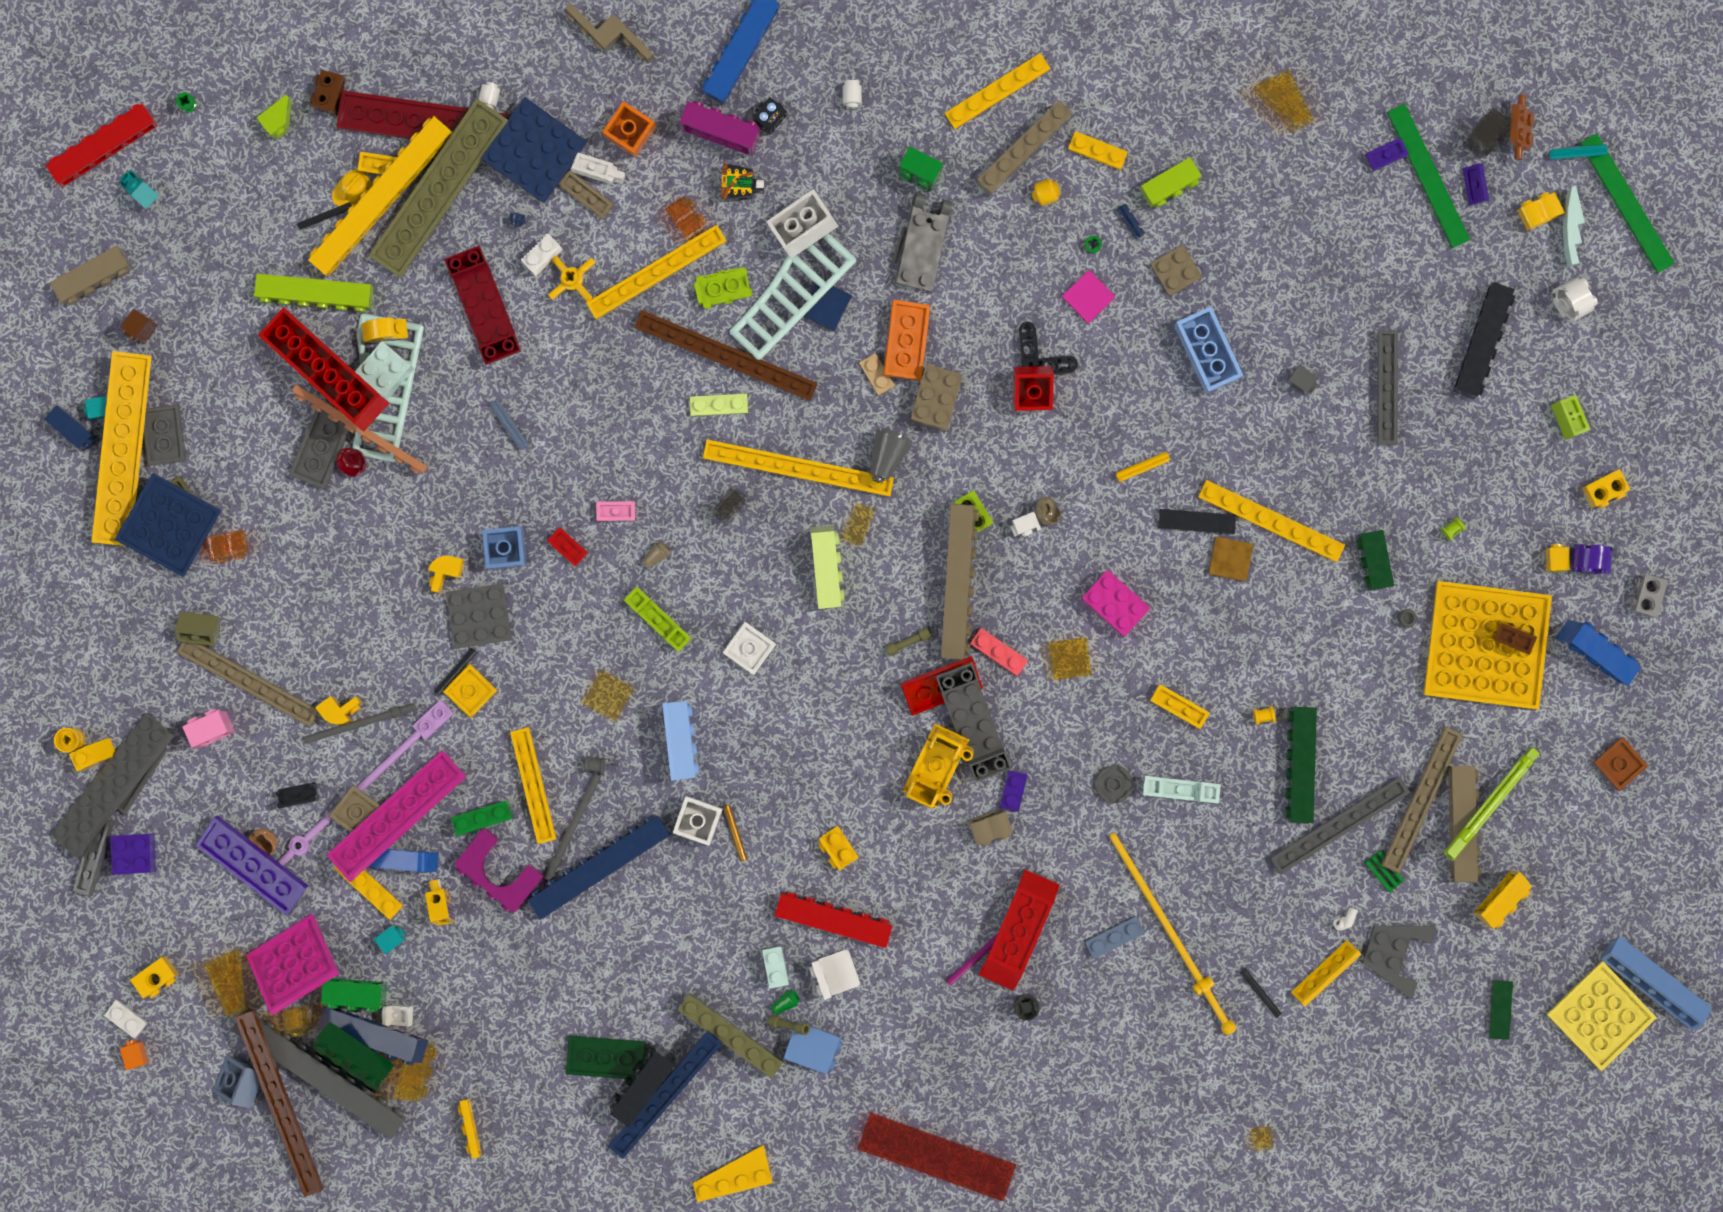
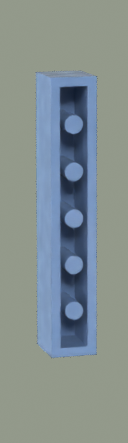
(1656, 983)

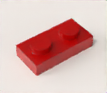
(567, 546)

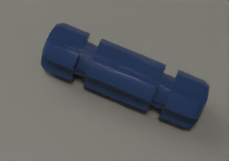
(1130, 221)

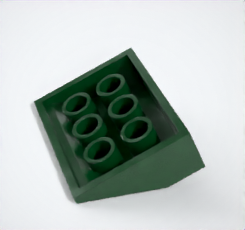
(353, 1057)

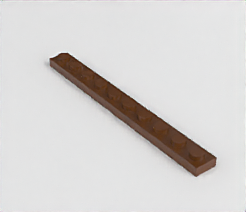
(725, 355)
(279, 1103)

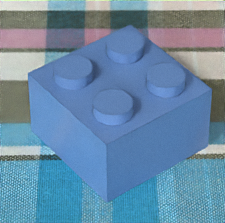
(504, 548)

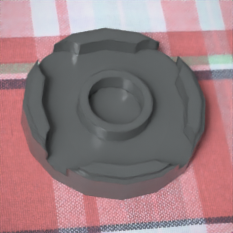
(1108, 784)

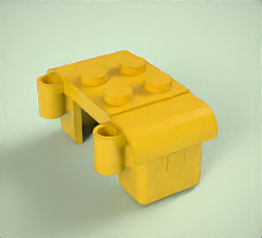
(936, 767)

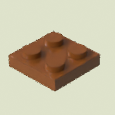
(1620, 764)

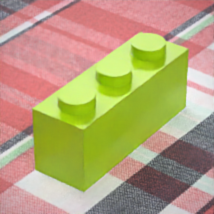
(1171, 183)

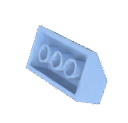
(679, 740)

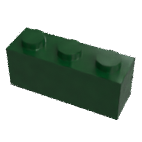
(1374, 560)

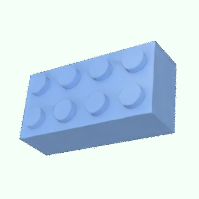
(1208, 350)

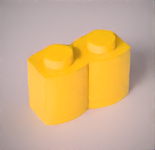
(1540, 211)

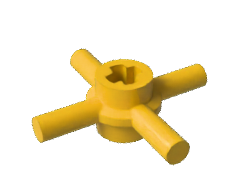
(566, 283)

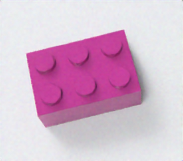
(1115, 603)

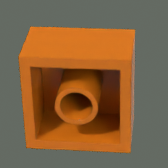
(629, 129)

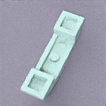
(1181, 789)

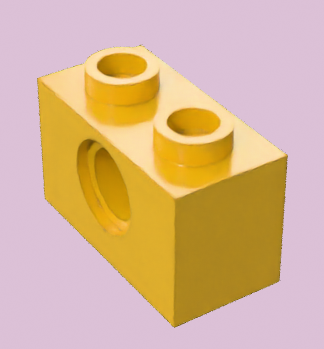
(143, 980)

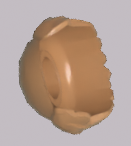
(264, 839)

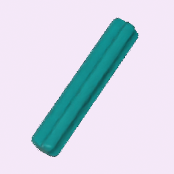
(1575, 152)

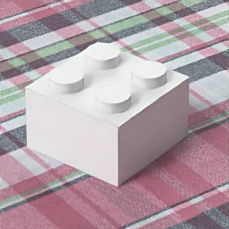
(697, 820)

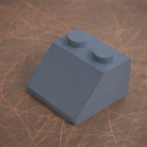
(237, 1082)

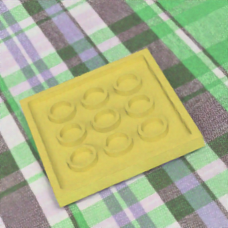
(1601, 1015)

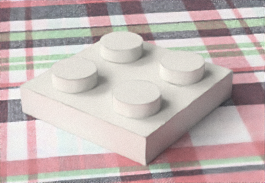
(749, 648)

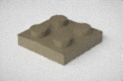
(1176, 270)
(353, 808)

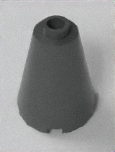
(887, 453)

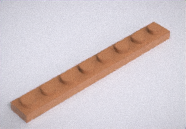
(367, 435)

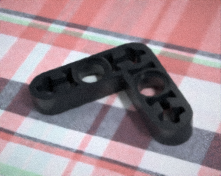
(1034, 358)

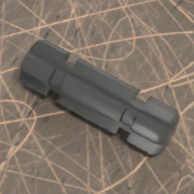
(896, 257)

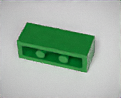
(482, 818)

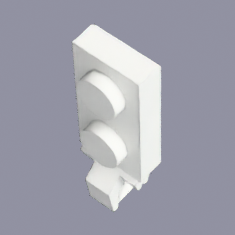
(597, 169)

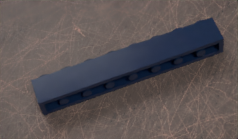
(599, 867)

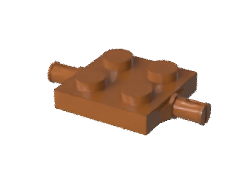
(1521, 127)

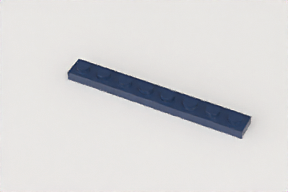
(666, 1093)

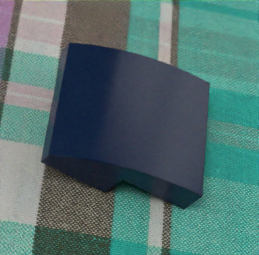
(829, 307)

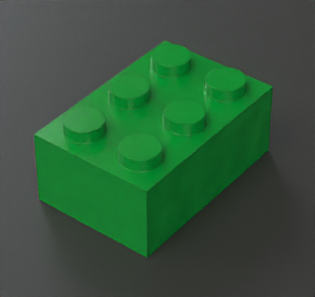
(354, 994)

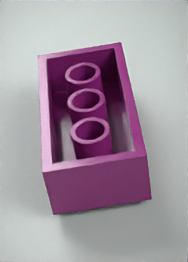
(720, 128)

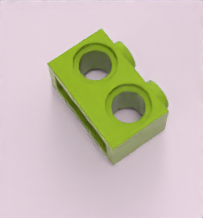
(983, 515)

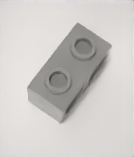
(1653, 598)

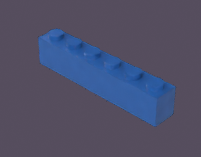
(740, 50)

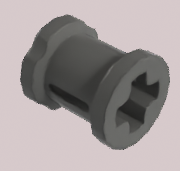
(595, 764)

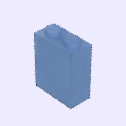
(814, 1049)

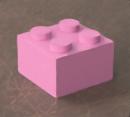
(208, 729)

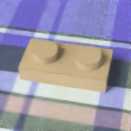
(874, 371)

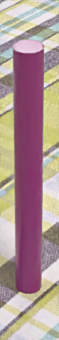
(970, 962)

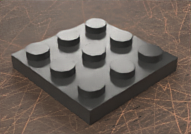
(478, 616)

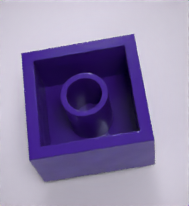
(133, 853)

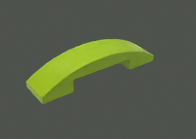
(657, 619)

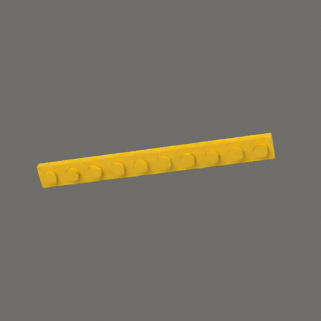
(795, 467)

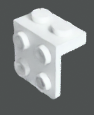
(834, 974)

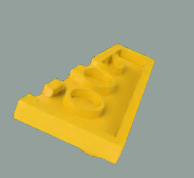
(739, 1175)

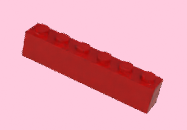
(101, 145)
(833, 920)

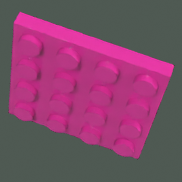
(292, 964)

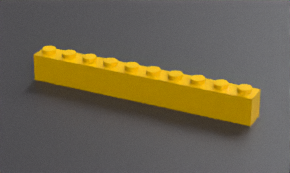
(380, 197)

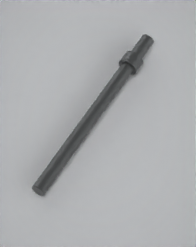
(395, 712)
(556, 860)

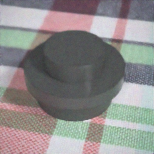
(1407, 618)

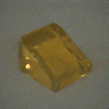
(1262, 1138)

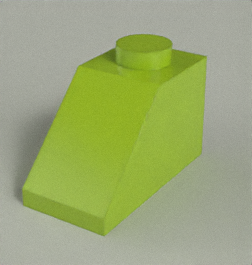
(277, 117)

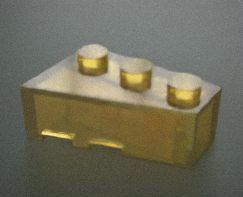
(1285, 100)
(228, 981)

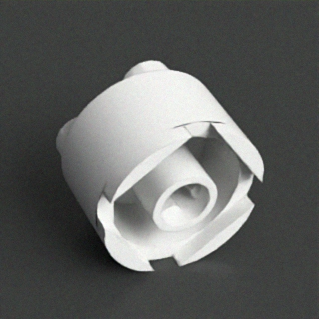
(1574, 299)

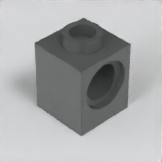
(1302, 380)

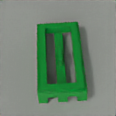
(1394, 883)

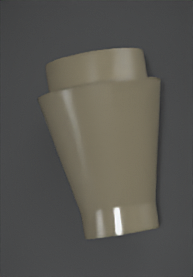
(656, 554)

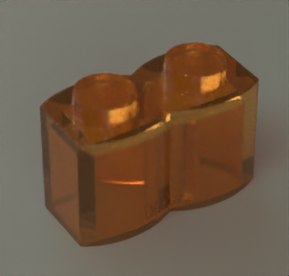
(686, 218)
(227, 546)

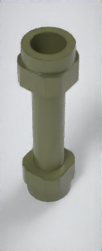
(922, 634)
(800, 1027)

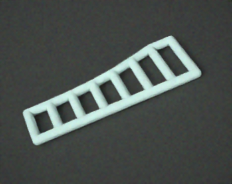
(797, 313)
(407, 384)

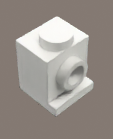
(1025, 525)

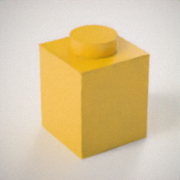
(1557, 558)

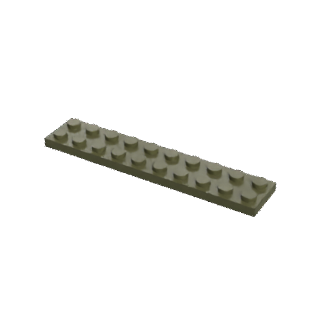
(438, 188)

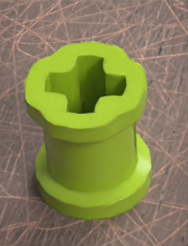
(1453, 528)

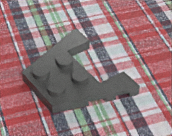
(1388, 949)

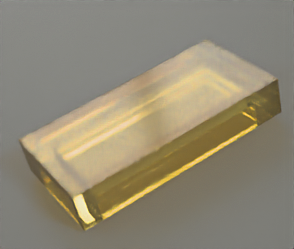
(859, 524)

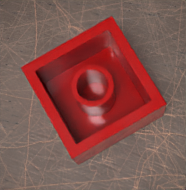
(1033, 388)

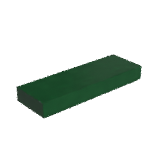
(1500, 1009)

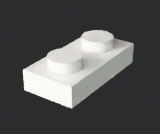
(126, 1019)

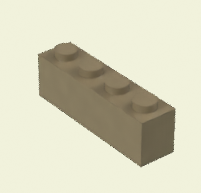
(91, 275)

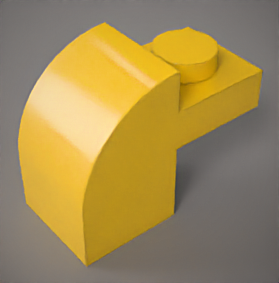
(383, 329)
(444, 566)
(337, 714)

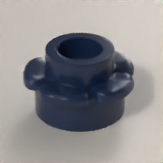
(516, 219)

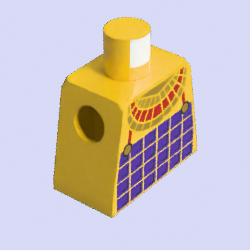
(441, 912)

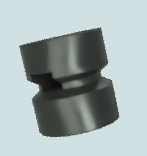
(1026, 1007)

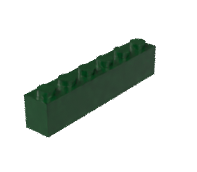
(1301, 764)

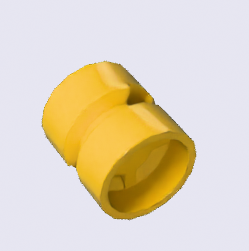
(69, 740)

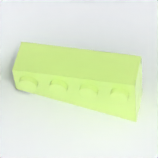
(826, 567)

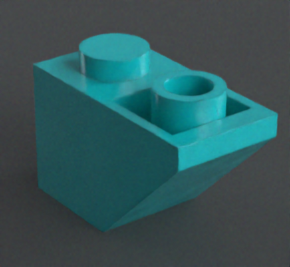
(138, 188)

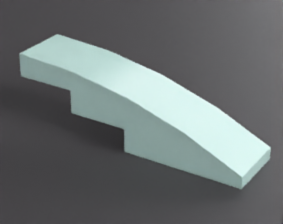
(1572, 220)

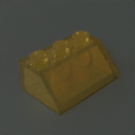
(414, 1077)

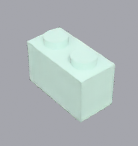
(775, 966)

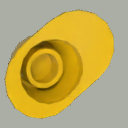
(351, 187)

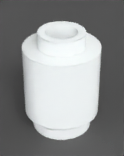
(489, 94)
(852, 94)

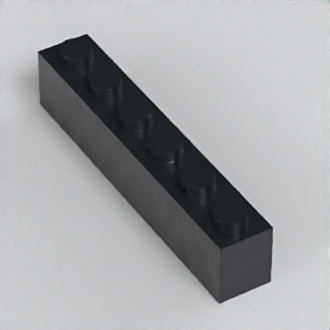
(1483, 340)

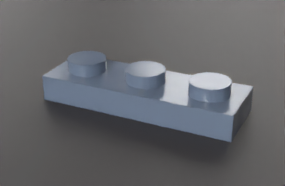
(1114, 937)

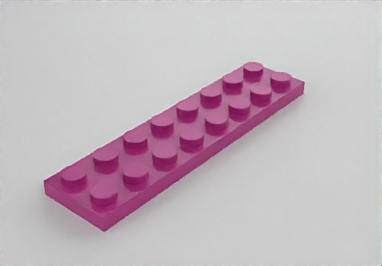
(396, 816)

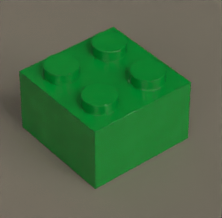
(920, 169)

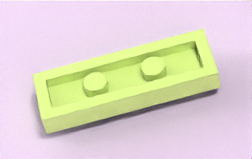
(718, 405)

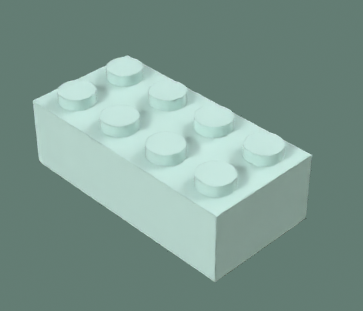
(384, 370)

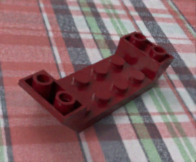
(483, 305)

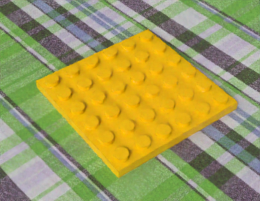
(1467, 660)

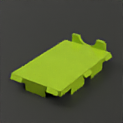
(722, 287)

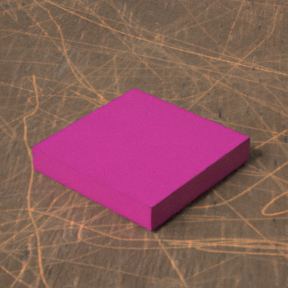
(1088, 296)

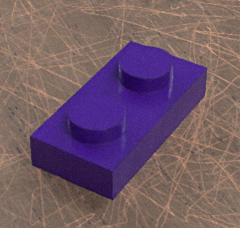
(1387, 154)
(1476, 184)
(1013, 791)

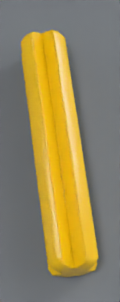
(1142, 466)

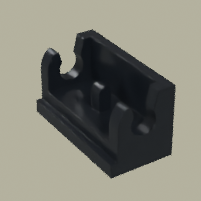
(297, 795)

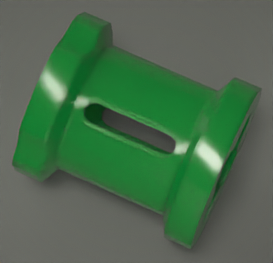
(187, 108)

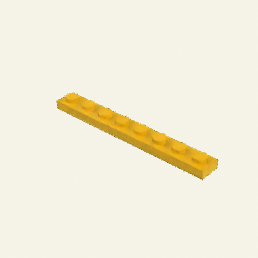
(656, 272)
(1271, 521)

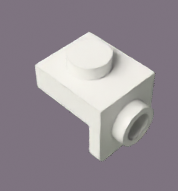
(397, 1015)

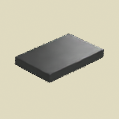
(164, 435)

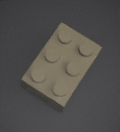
(936, 398)

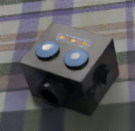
(769, 115)

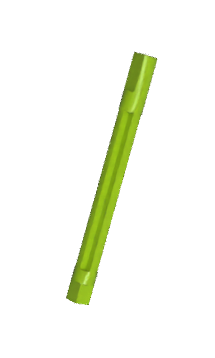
(1491, 804)

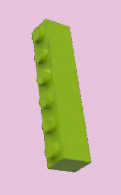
(313, 291)

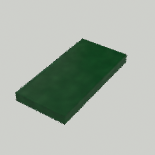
(603, 1056)

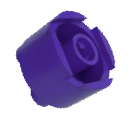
(1592, 559)

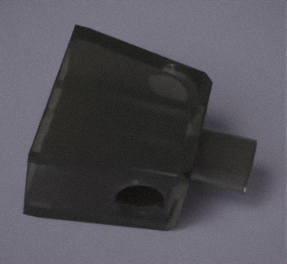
(730, 506)

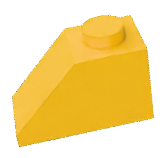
(92, 754)

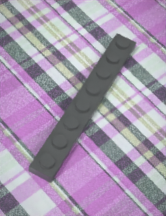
(1339, 825)

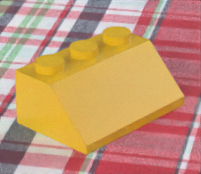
(1503, 899)

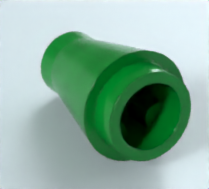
(787, 1001)

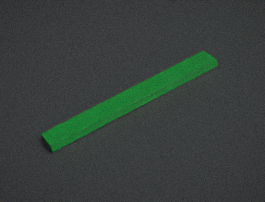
(1428, 176)
(1629, 208)

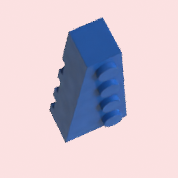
(1599, 651)

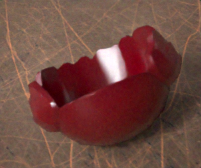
(351, 462)

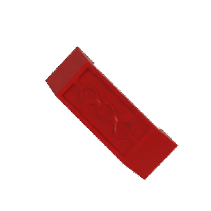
(1020, 930)

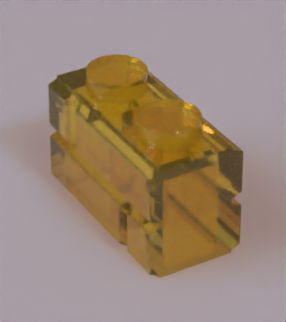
(297, 1020)

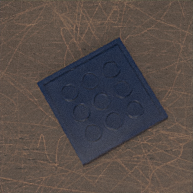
(534, 150)
(168, 524)

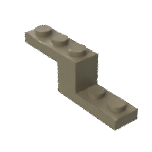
(609, 33)

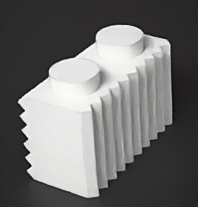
(541, 254)

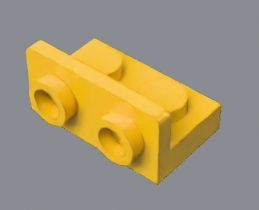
(838, 848)

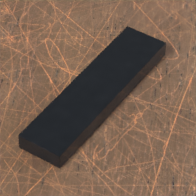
(1197, 521)

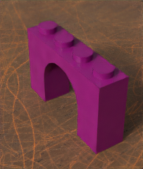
(472, 864)

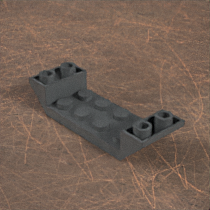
(973, 721)

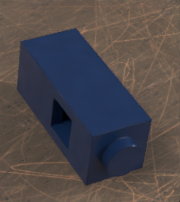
(70, 428)

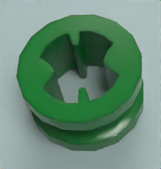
(1090, 239)

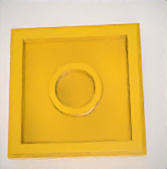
(470, 691)

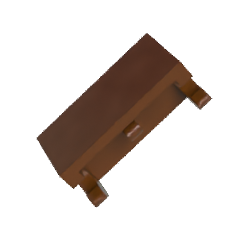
(1514, 637)

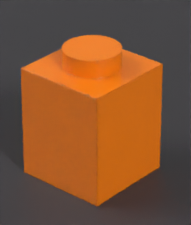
(133, 1054)

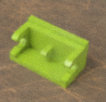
(1570, 417)

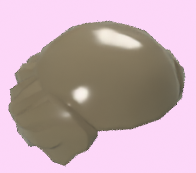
(1046, 511)

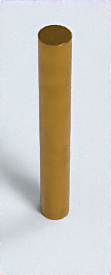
(735, 833)

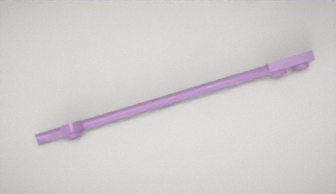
(424, 727)

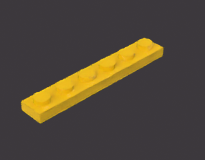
(997, 91)
(533, 785)

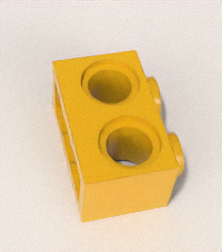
(1604, 486)

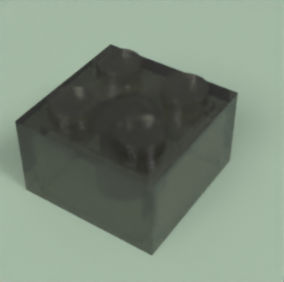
(1486, 133)

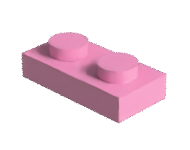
(615, 511)

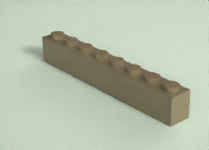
(958, 581)

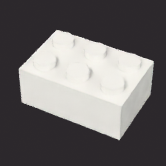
(802, 223)

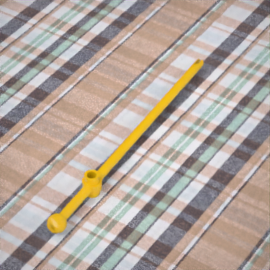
(1202, 984)

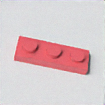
(998, 652)

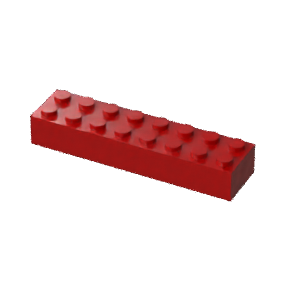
(323, 369)

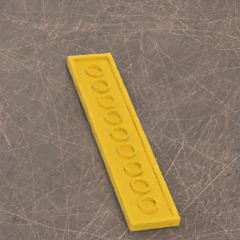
(121, 444)

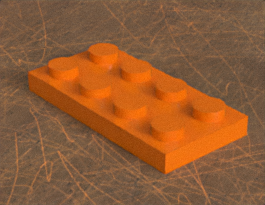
(906, 340)

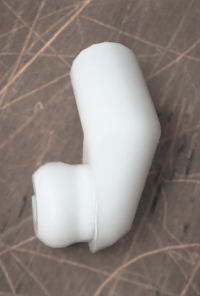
(1347, 921)

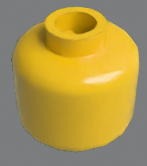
(1046, 192)

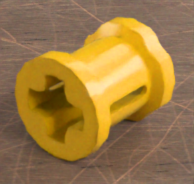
(1264, 715)

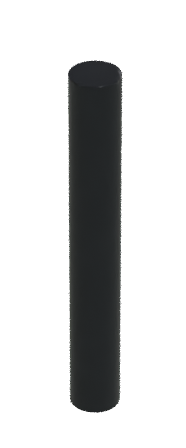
(323, 216)
(455, 671)
(1260, 992)

